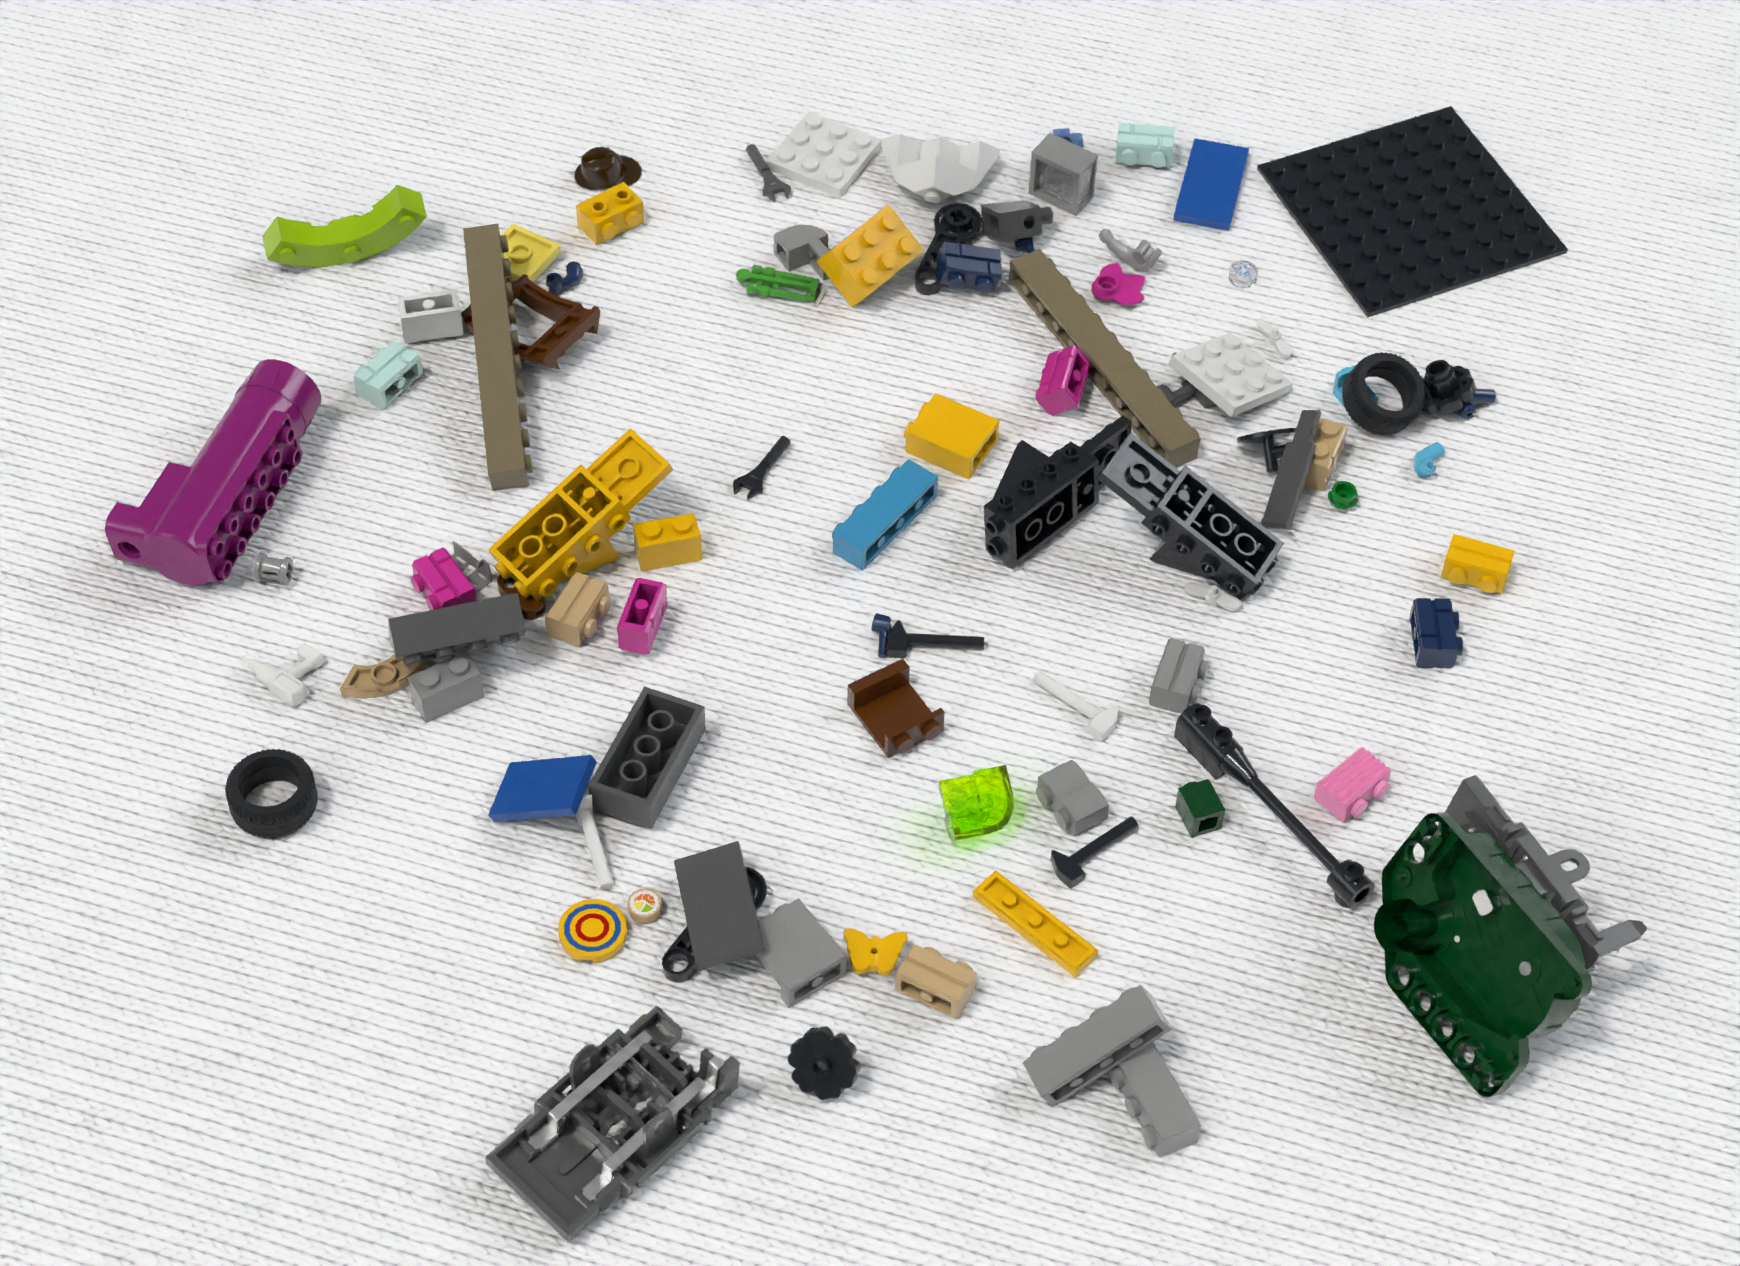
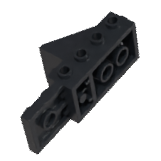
(1047, 493)
(1196, 522)

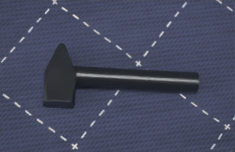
(899, 640)
(1069, 868)

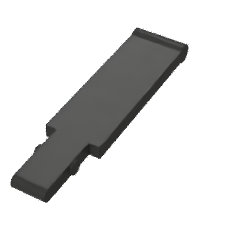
(1292, 473)

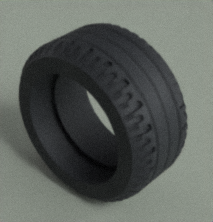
(1401, 376)
(266, 767)

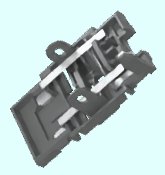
(568, 1166)

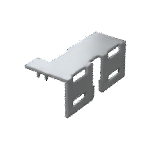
(481, 566)

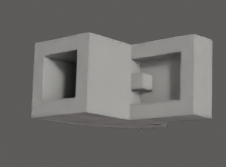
(801, 246)

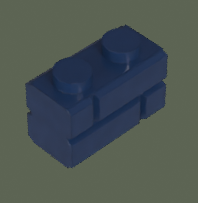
(969, 266)
(1434, 633)

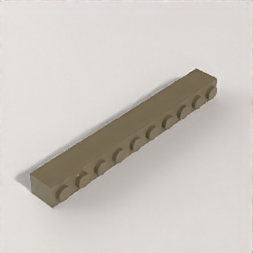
(496, 358)
(1111, 366)

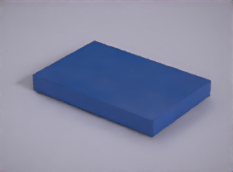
(542, 788)

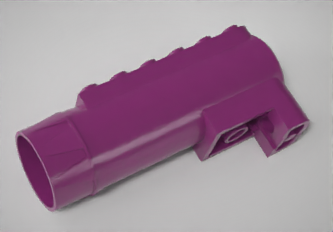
(206, 513)

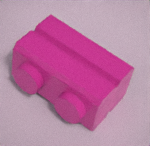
(1062, 380)
(441, 580)
(642, 616)

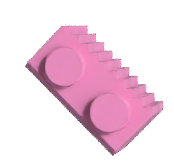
(1352, 785)

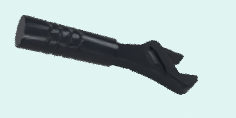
(754, 479)

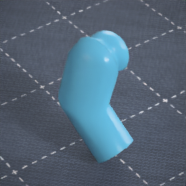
(1424, 459)

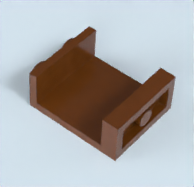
(893, 709)

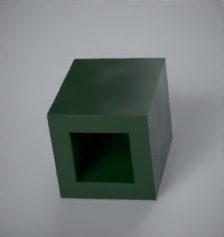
(1199, 808)

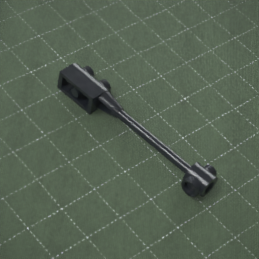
(1222, 754)

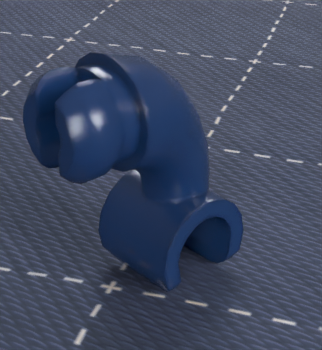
(557, 283)

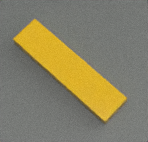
(1035, 923)

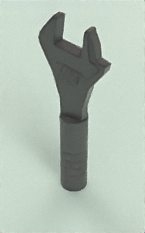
(772, 184)

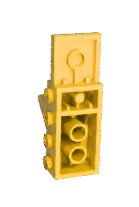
(577, 518)

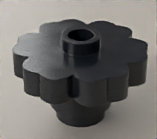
(1447, 387)
(824, 1063)

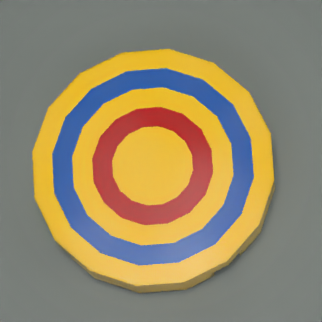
(592, 930)

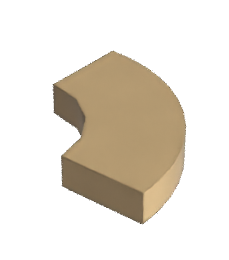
(380, 678)

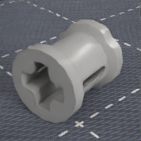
(273, 568)

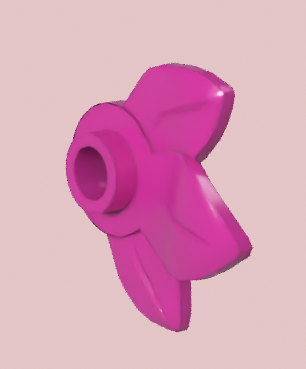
(1117, 286)

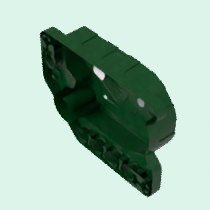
(1484, 963)

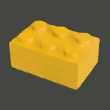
(870, 255)

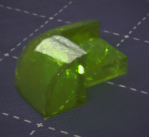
(977, 803)

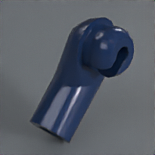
(1482, 396)

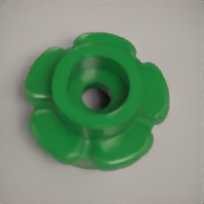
(1343, 495)

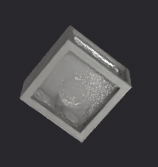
(1063, 174)

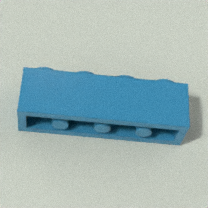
(884, 514)

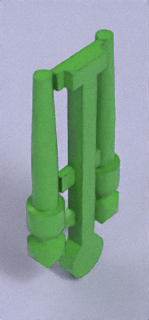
(777, 278)

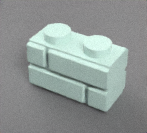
(1145, 145)
(387, 374)

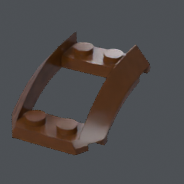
(570, 320)

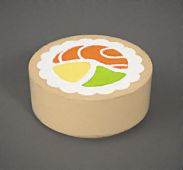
(644, 905)

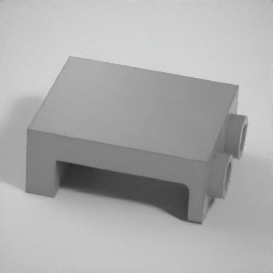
(799, 952)

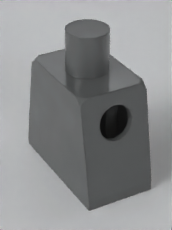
(1014, 219)

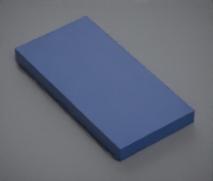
(1211, 184)

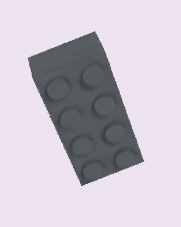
(647, 757)

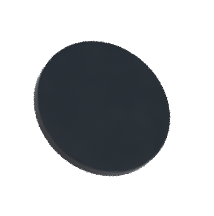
(1270, 451)

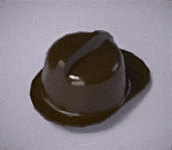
(605, 169)

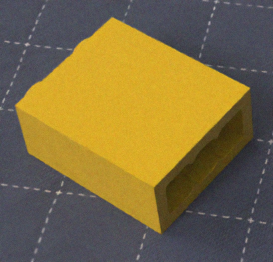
(951, 435)

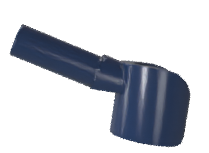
(1024, 244)
(882, 625)

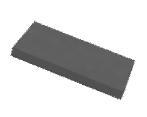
(718, 906)

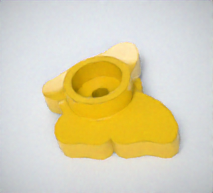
(862, 948)

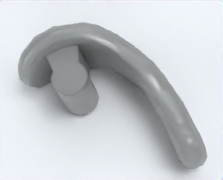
(1140, 258)

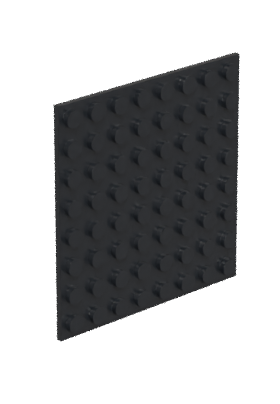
(1410, 210)

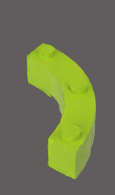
(346, 238)

